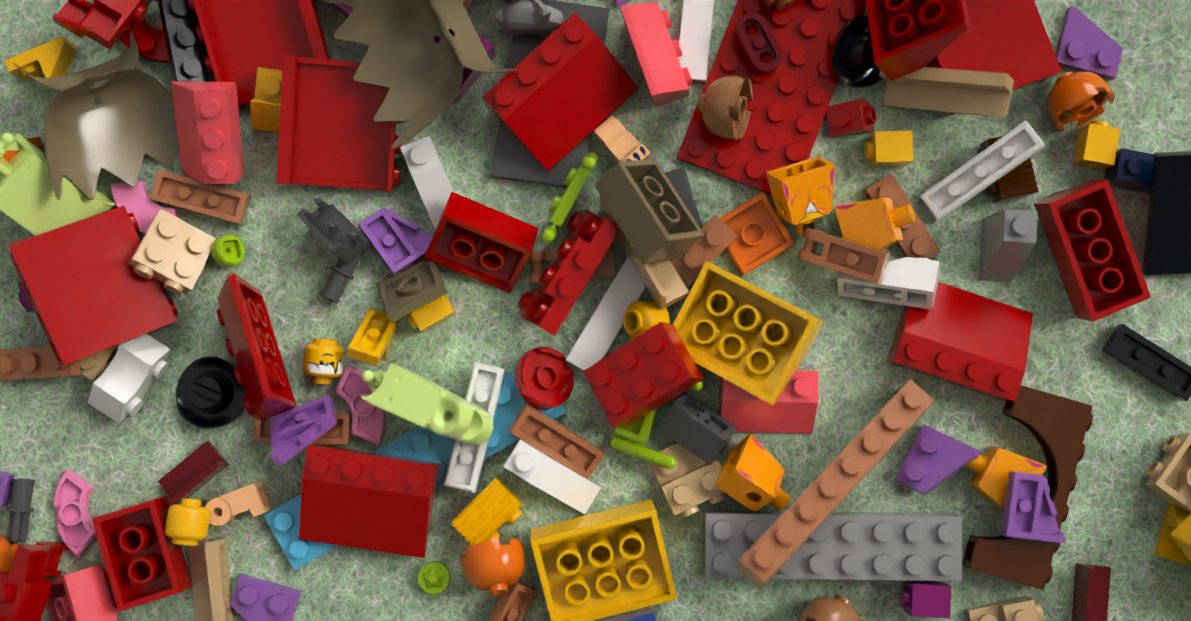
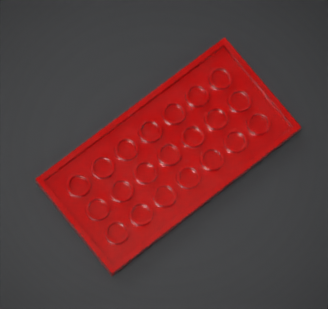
(785, 103)

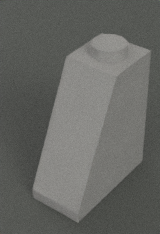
(1006, 243)

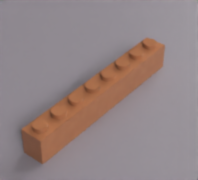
(834, 485)

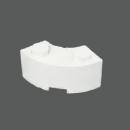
(129, 377)

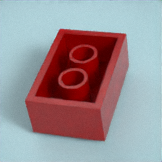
(643, 375)
(140, 555)

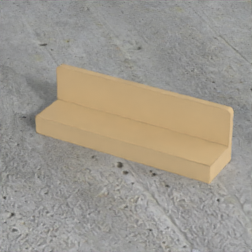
(951, 91)
(658, 276)
(210, 580)

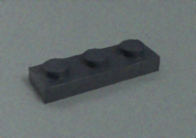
(182, 41)
(1150, 361)

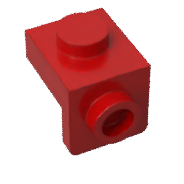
(850, 118)

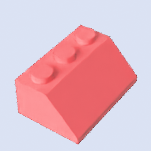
(656, 52)
(208, 131)
(791, 413)
(82, 596)

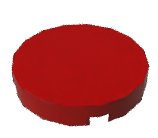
(543, 378)

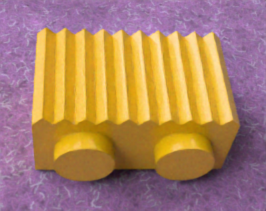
(488, 513)

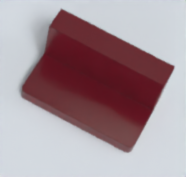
(193, 473)
(1091, 592)

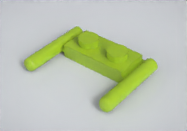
(562, 205)
(632, 439)

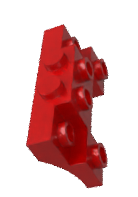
(102, 20)
(565, 280)
(24, 588)

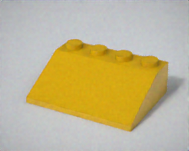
(744, 332)
(603, 563)

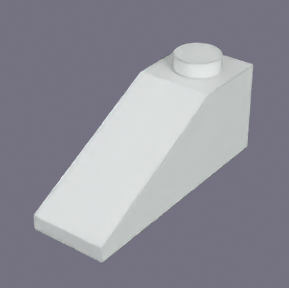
(428, 176)
(904, 283)
(552, 476)

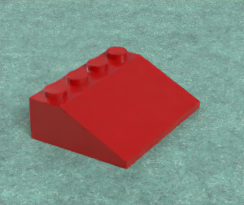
(913, 32)
(560, 92)
(965, 342)
(254, 348)
(367, 500)

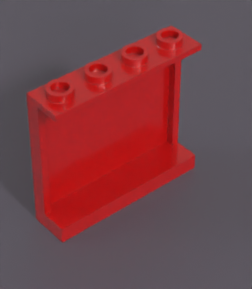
(255, 35)
(1002, 39)
(330, 128)
(87, 289)

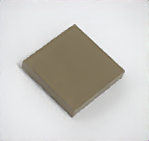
(411, 289)

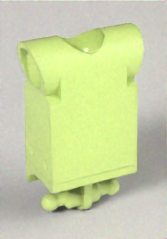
(29, 193)
(427, 404)

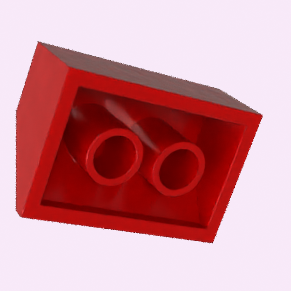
(481, 242)

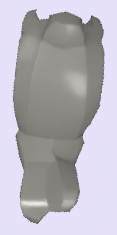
(529, 18)

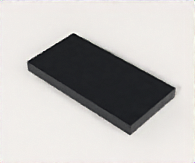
(1169, 215)

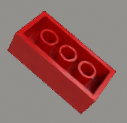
(1092, 250)

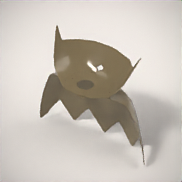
(408, 60)
(112, 135)

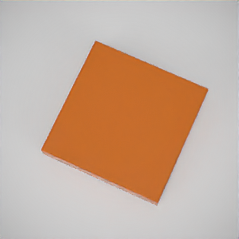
(758, 234)

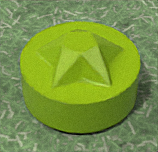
(228, 250)
(434, 577)

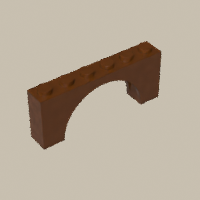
(1060, 430)

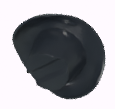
(854, 55)
(209, 393)

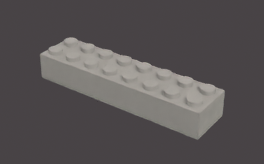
(843, 546)

